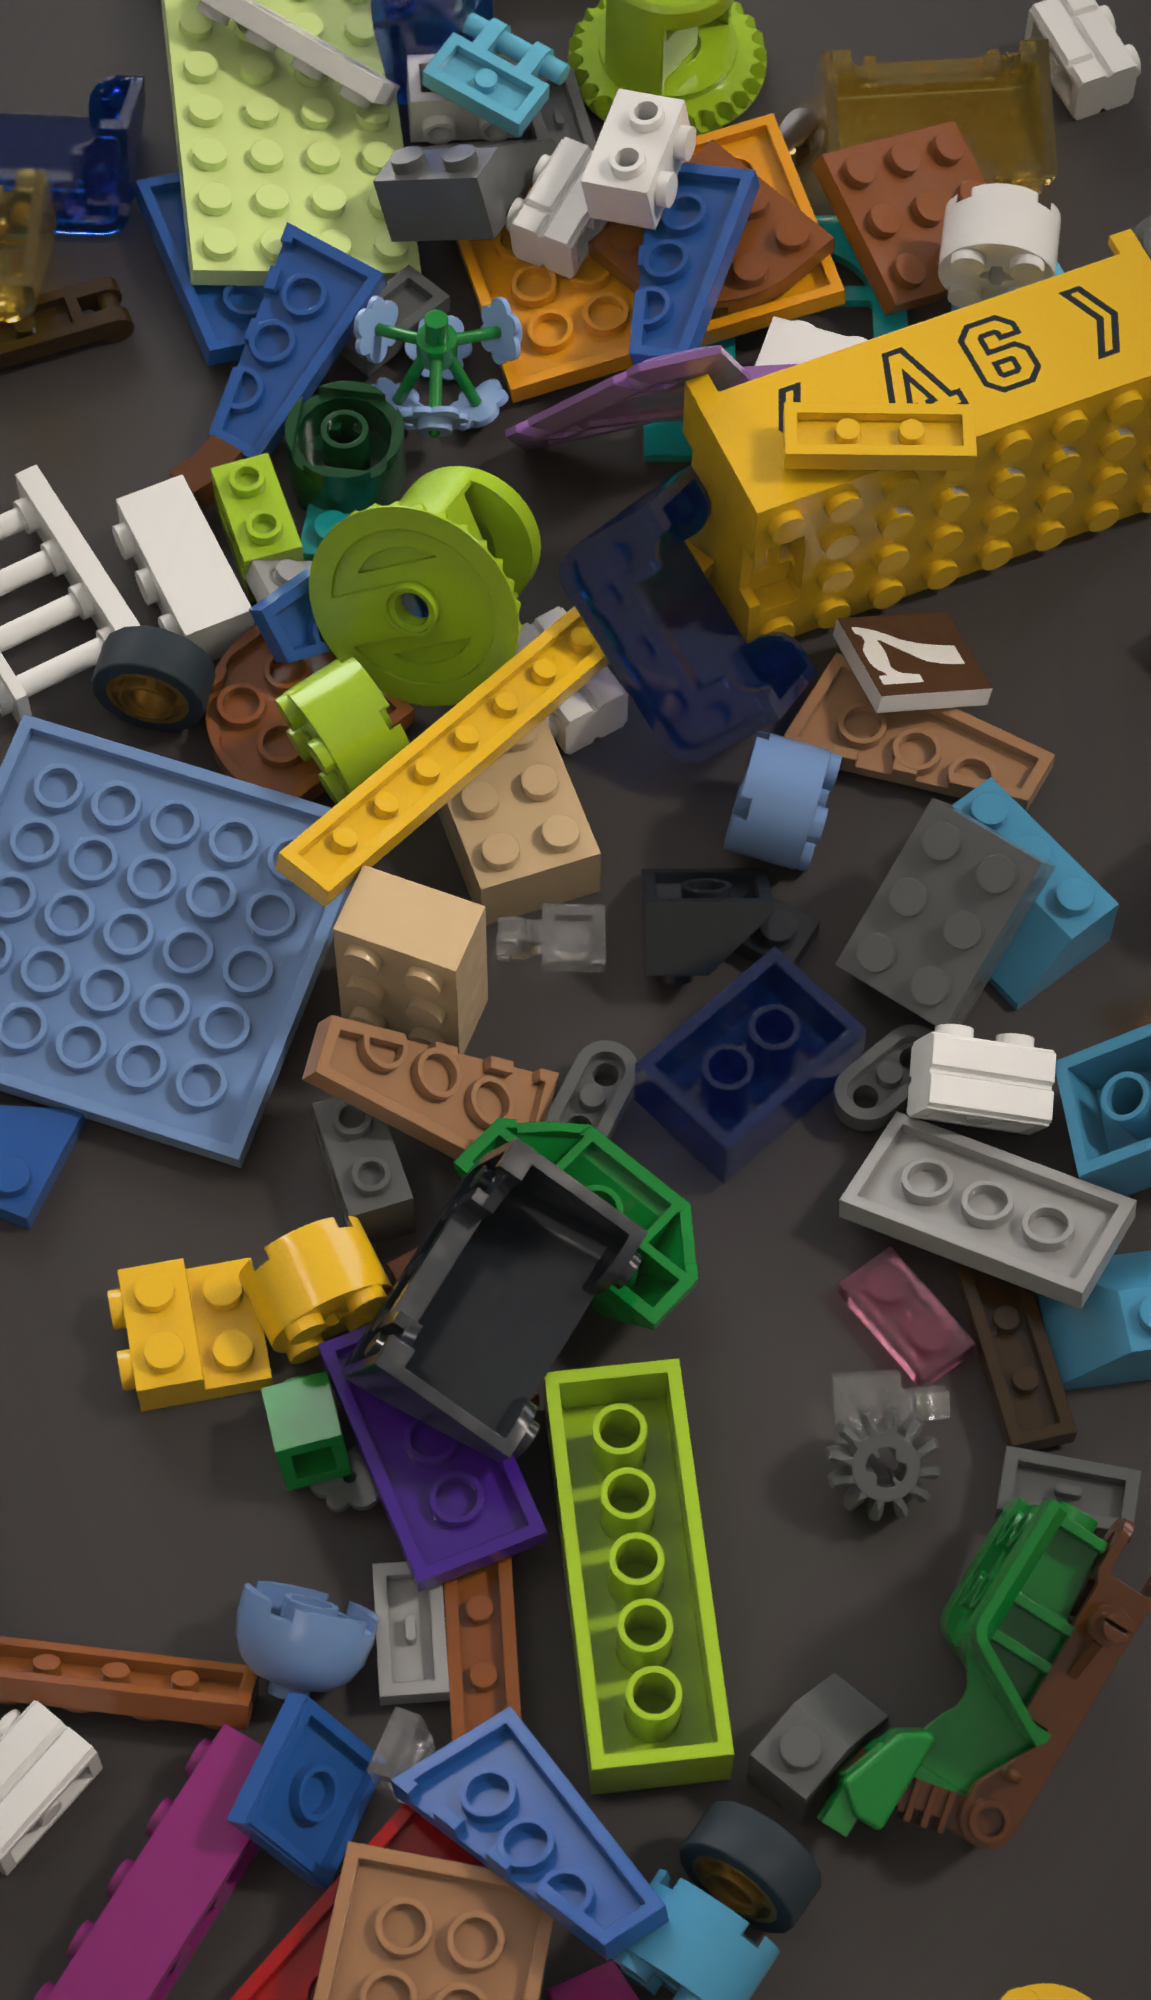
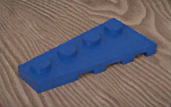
(689, 258)
(215, 312)
(293, 339)
(531, 1827)

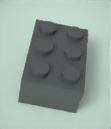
(945, 915)

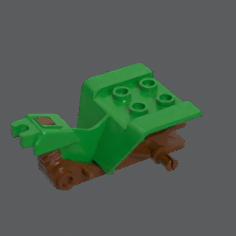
(1033, 1665)

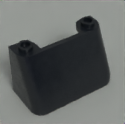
(494, 1300)

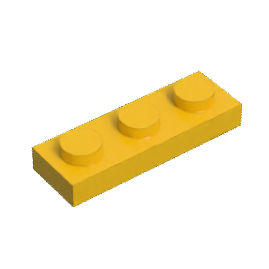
(879, 436)

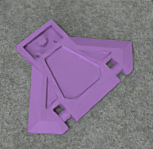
(634, 398)

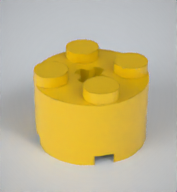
(315, 1286)

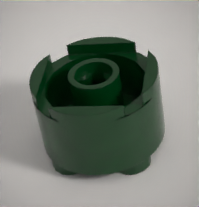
(345, 448)

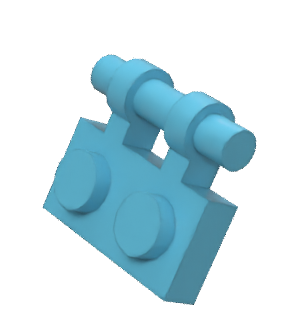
(490, 85)

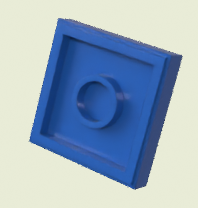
(306, 1791)

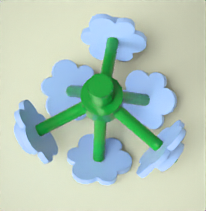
(438, 355)

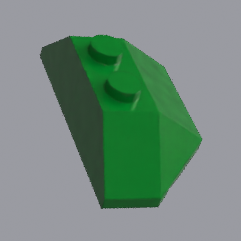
(668, 1249)

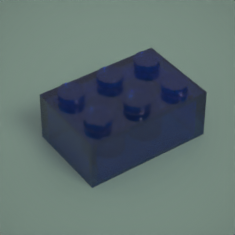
(748, 1064)

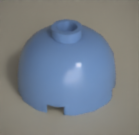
(301, 1638)

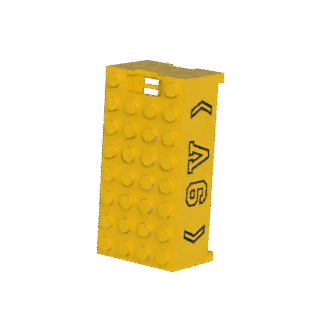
(1058, 444)

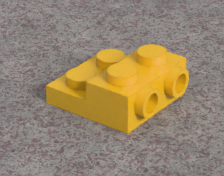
(188, 1333)

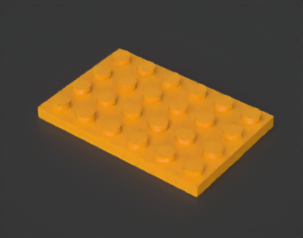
(584, 323)

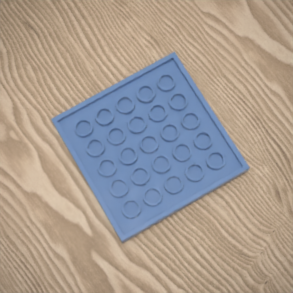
(149, 939)

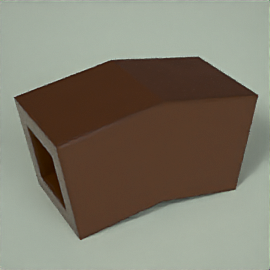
(198, 472)

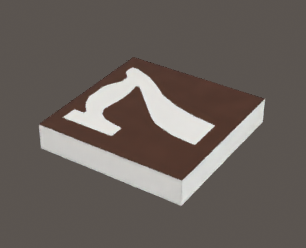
(912, 662)

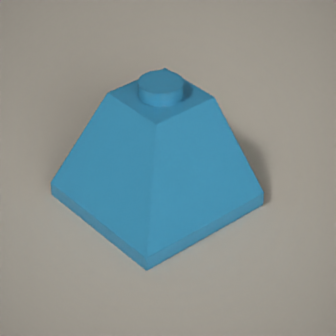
(1111, 1333)

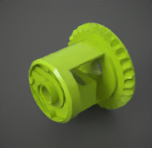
(671, 50)
(434, 550)

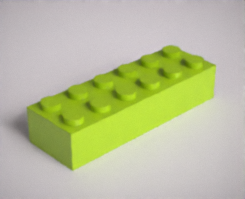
(637, 1578)

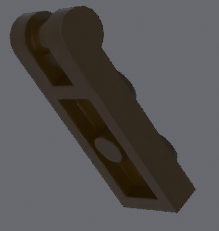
(61, 325)

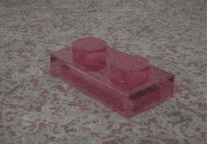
(906, 1318)

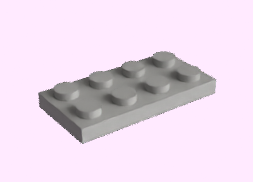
(988, 1209)

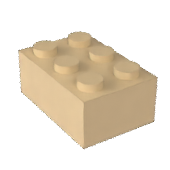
(523, 832)
(411, 959)

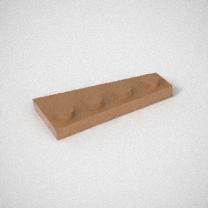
(916, 748)
(423, 1087)

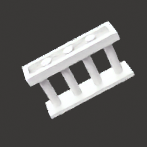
(89, 595)

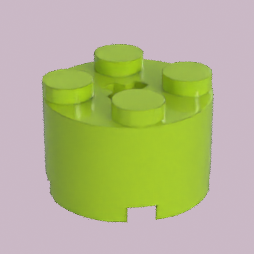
(341, 725)

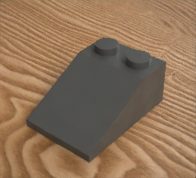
(456, 188)

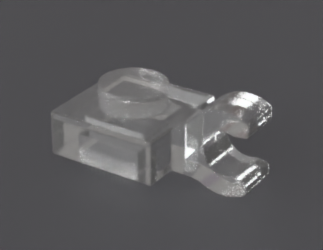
(566, 937)
(876, 1390)

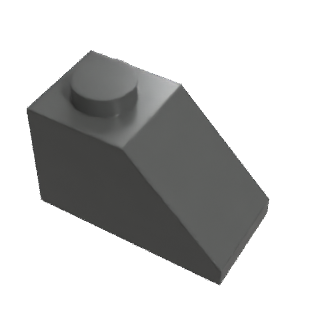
(810, 1743)

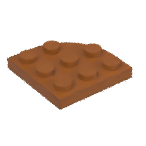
(894, 205)
(771, 257)
(247, 728)

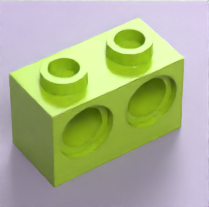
(254, 514)

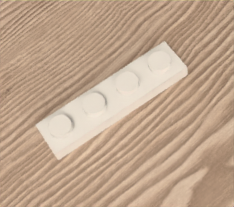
(312, 54)

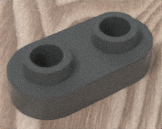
(877, 1077)
(586, 1101)

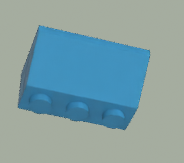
(1067, 919)

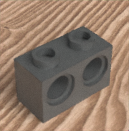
(364, 1170)

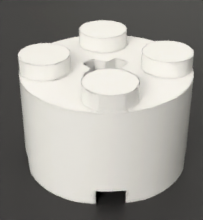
(996, 243)

